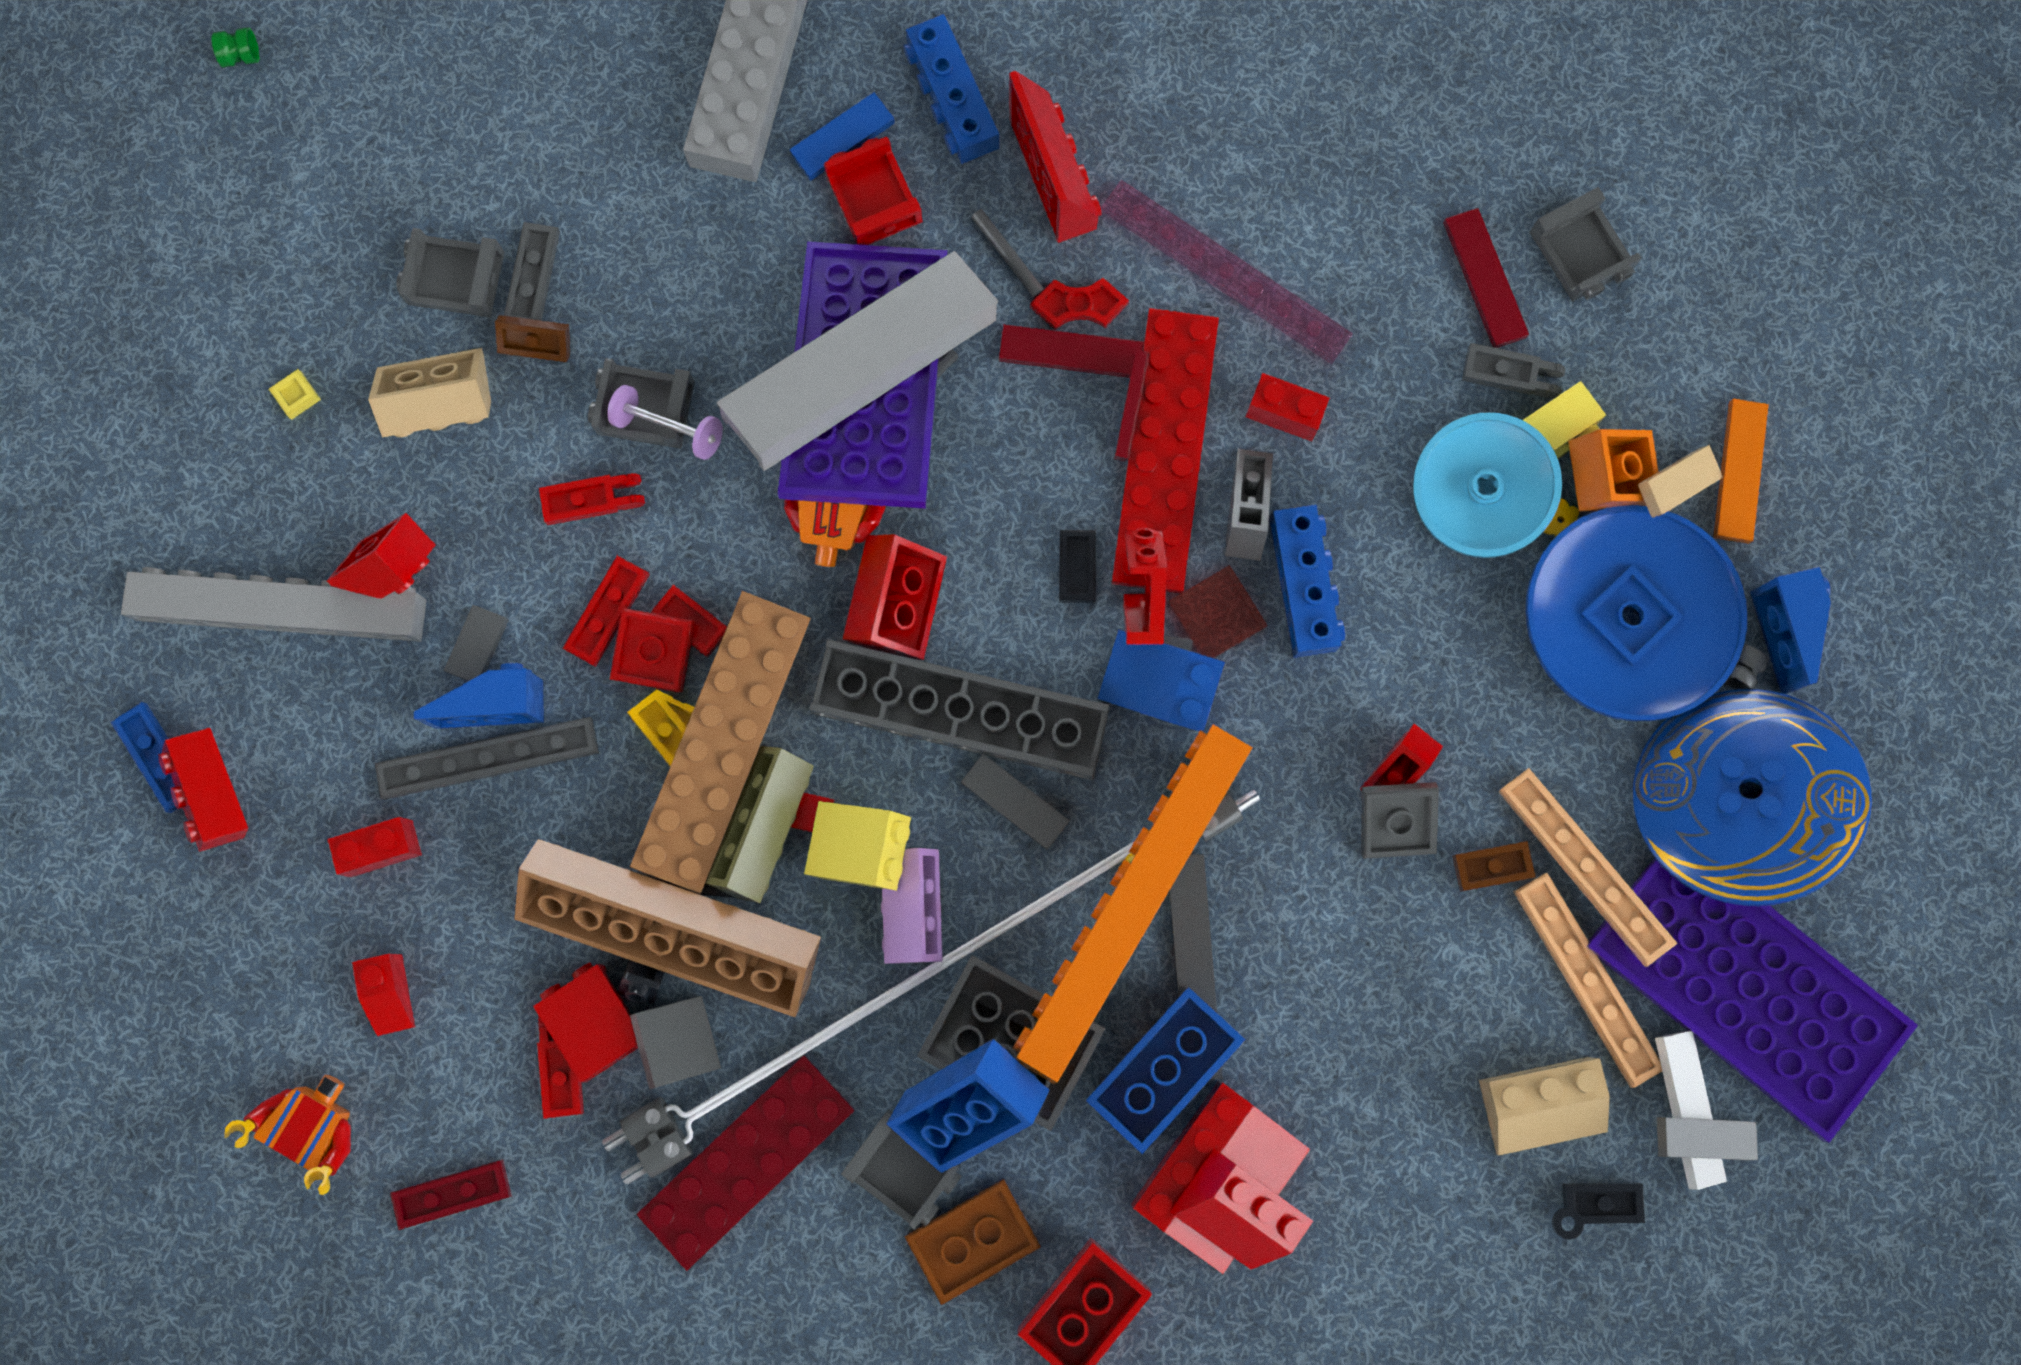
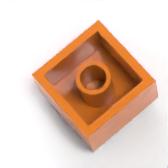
(1611, 466)

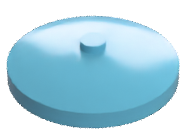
(1487, 485)

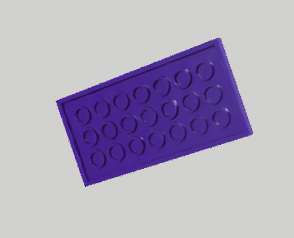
(885, 446)
(1763, 1000)

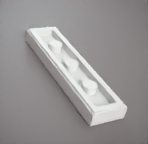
(1688, 1100)

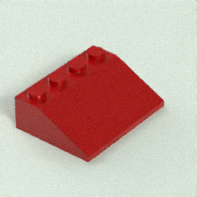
(1051, 159)
(1240, 1134)

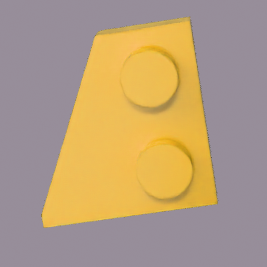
(662, 722)

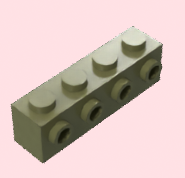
(760, 824)

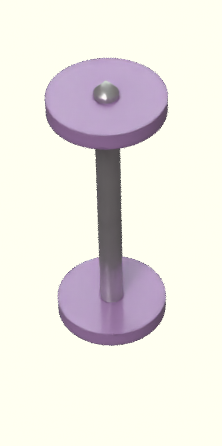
(624, 407)

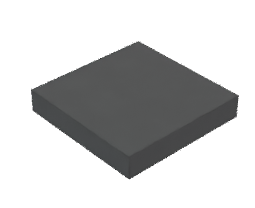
(1399, 820)
(675, 1042)

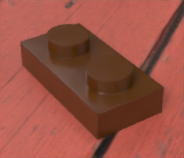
(532, 338)
(1493, 866)

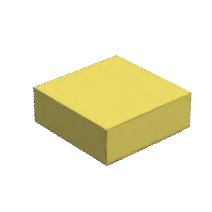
(294, 394)

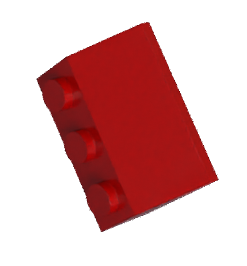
(895, 596)
(1240, 1213)

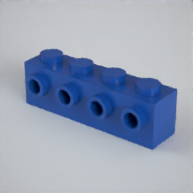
(952, 89)
(1305, 581)

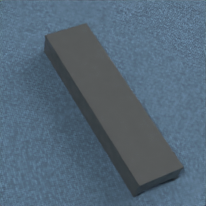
(960, 709)

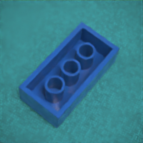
(1165, 1070)
(968, 1106)

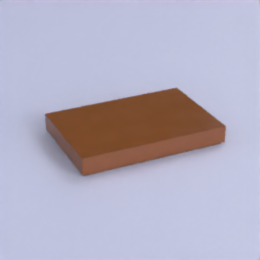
(972, 1241)

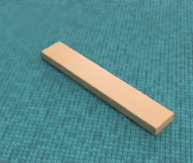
(1587, 868)
(1589, 980)

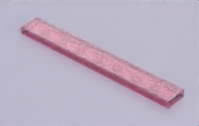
(1226, 272)

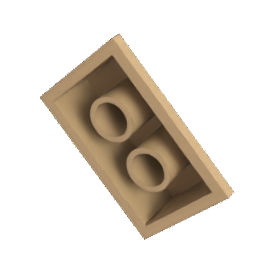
(430, 393)
(1546, 1105)

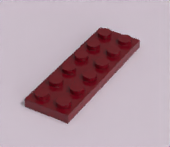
(745, 1162)

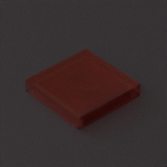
(1217, 613)

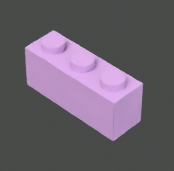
(914, 911)

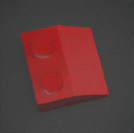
(385, 560)

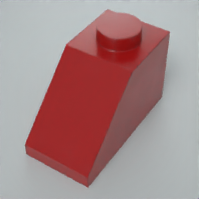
(1406, 759)
(384, 993)

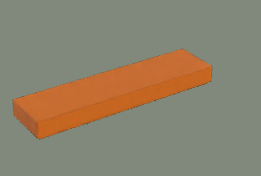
(1741, 471)

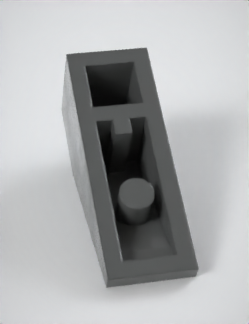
(1249, 505)

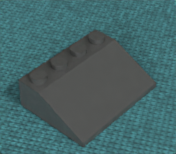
(998, 1007)

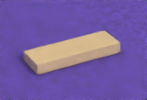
(1680, 481)

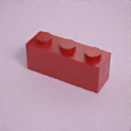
(203, 789)

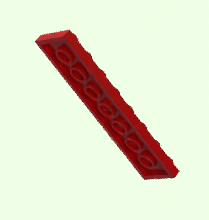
(1168, 440)

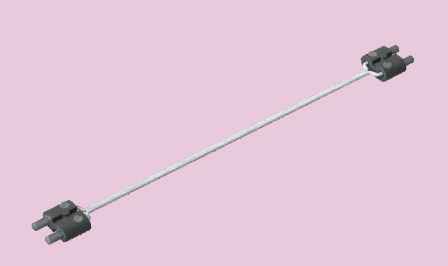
(654, 1127)

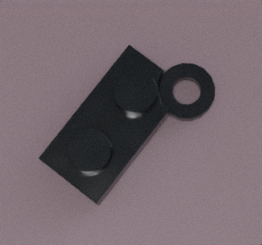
(1599, 1205)

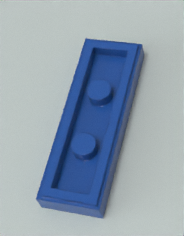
(842, 134)
(144, 742)

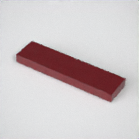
(1485, 278)
(1068, 351)

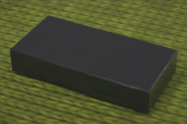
(1077, 566)

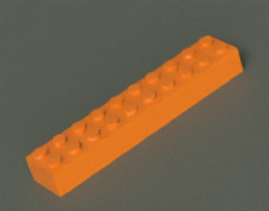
(1133, 904)

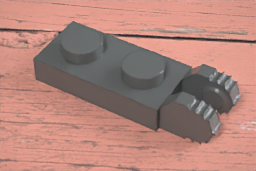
(1511, 371)

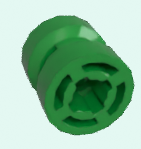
(235, 47)

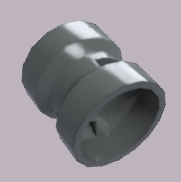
(1747, 668)

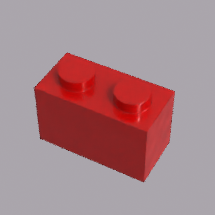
(1287, 407)
(374, 847)

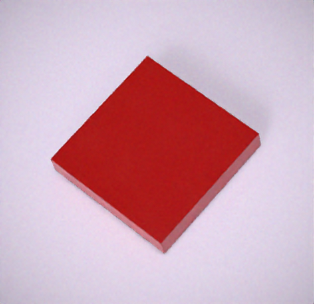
(652, 650)

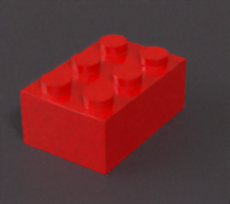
(1084, 1309)

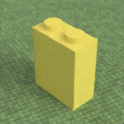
(858, 845)

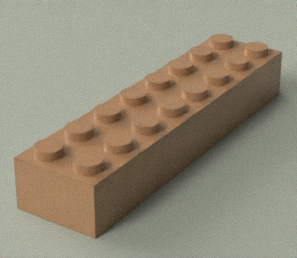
(720, 743)
(666, 927)

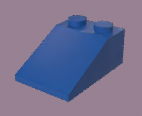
(1794, 625)
(1162, 682)
(490, 699)

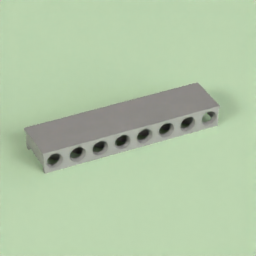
(859, 360)

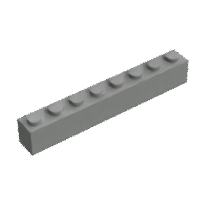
(270, 605)

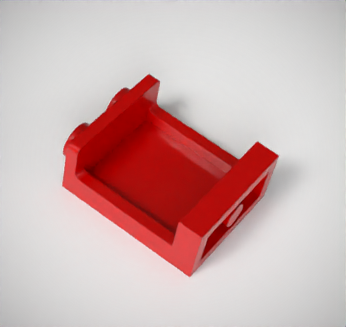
(872, 191)
(1146, 612)
(588, 1021)

